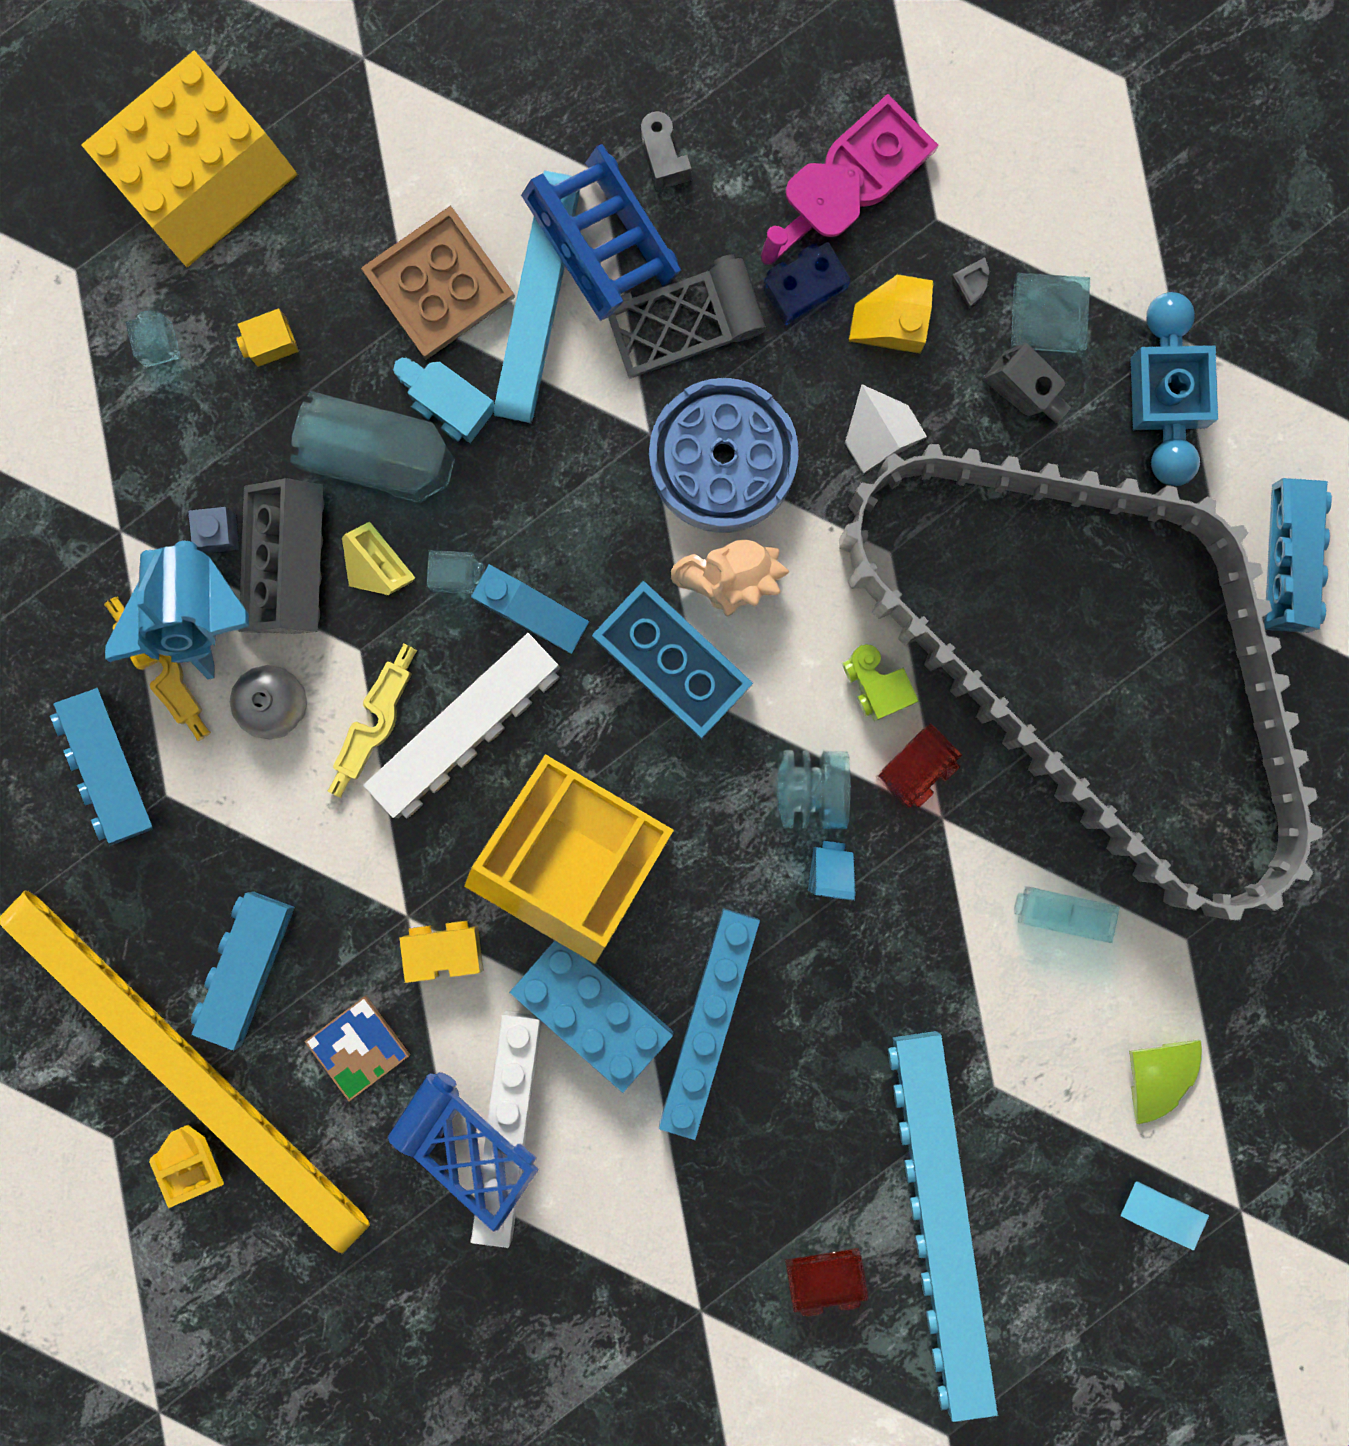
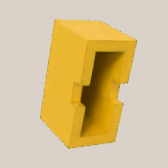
(429, 952)

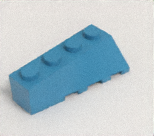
(1297, 555)

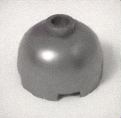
(280, 709)

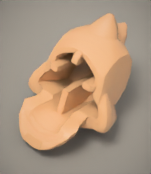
(732, 574)

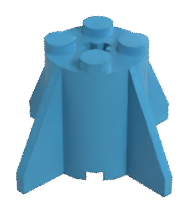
(177, 609)

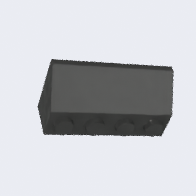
(281, 556)

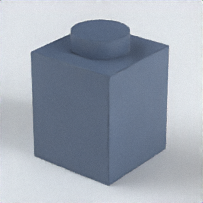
(214, 530)

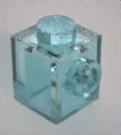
(152, 338)

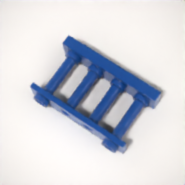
(579, 258)

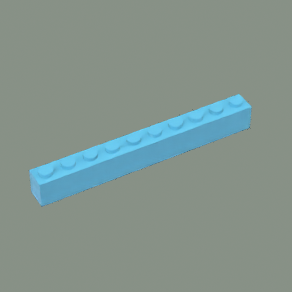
(944, 1227)

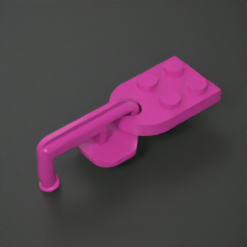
(857, 173)

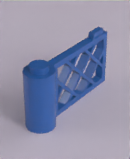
(429, 1117)

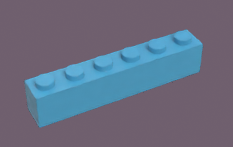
(708, 1024)

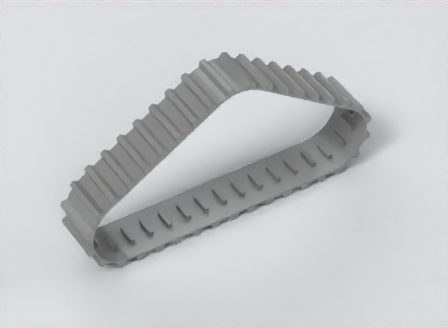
(1248, 630)

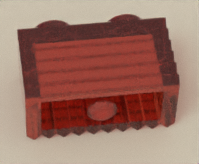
(919, 767)
(826, 1281)

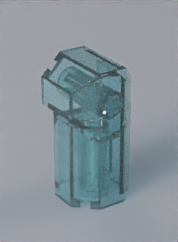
(371, 447)

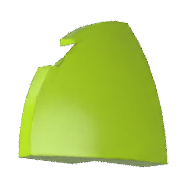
(1162, 1077)

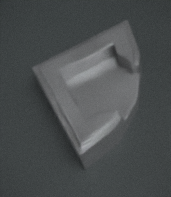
(972, 281)

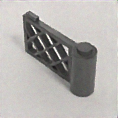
(732, 301)

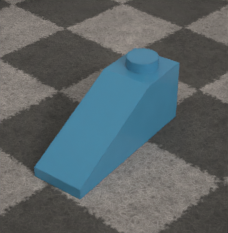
(529, 609)
(832, 871)

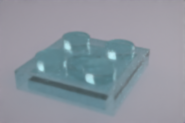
(1051, 312)

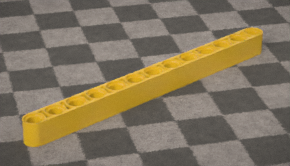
(184, 1072)

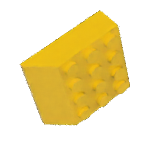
(190, 158)
(568, 858)

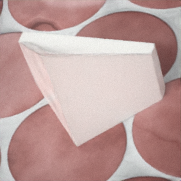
(880, 429)

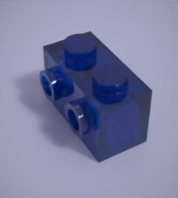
(805, 282)

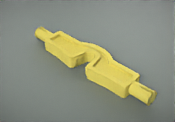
(362, 738)

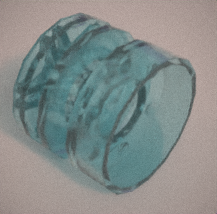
(815, 789)

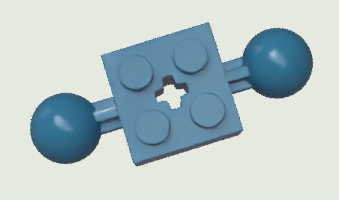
(1189, 370)

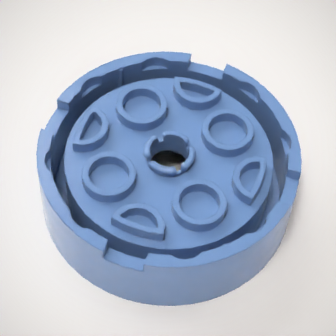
(732, 493)

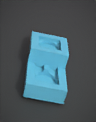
(1165, 1215)

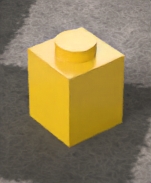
(266, 338)

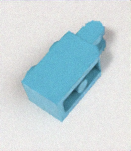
(445, 396)

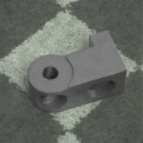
(660, 152)

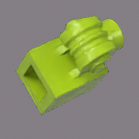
(880, 692)

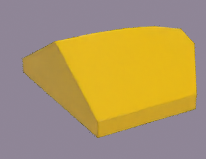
(185, 1166)

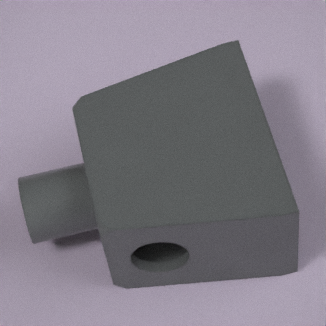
(1028, 382)

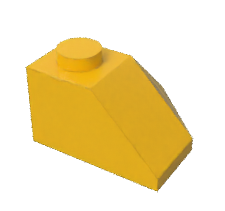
(894, 315)

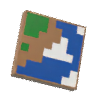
(357, 1048)

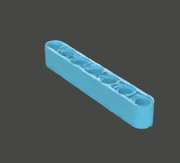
(532, 320)

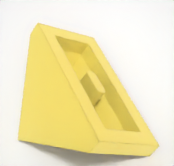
(372, 562)

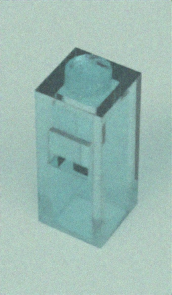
(1067, 914)

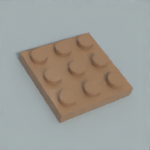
(438, 282)

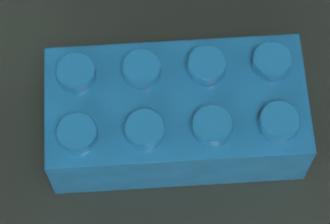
(672, 660)
(592, 1014)

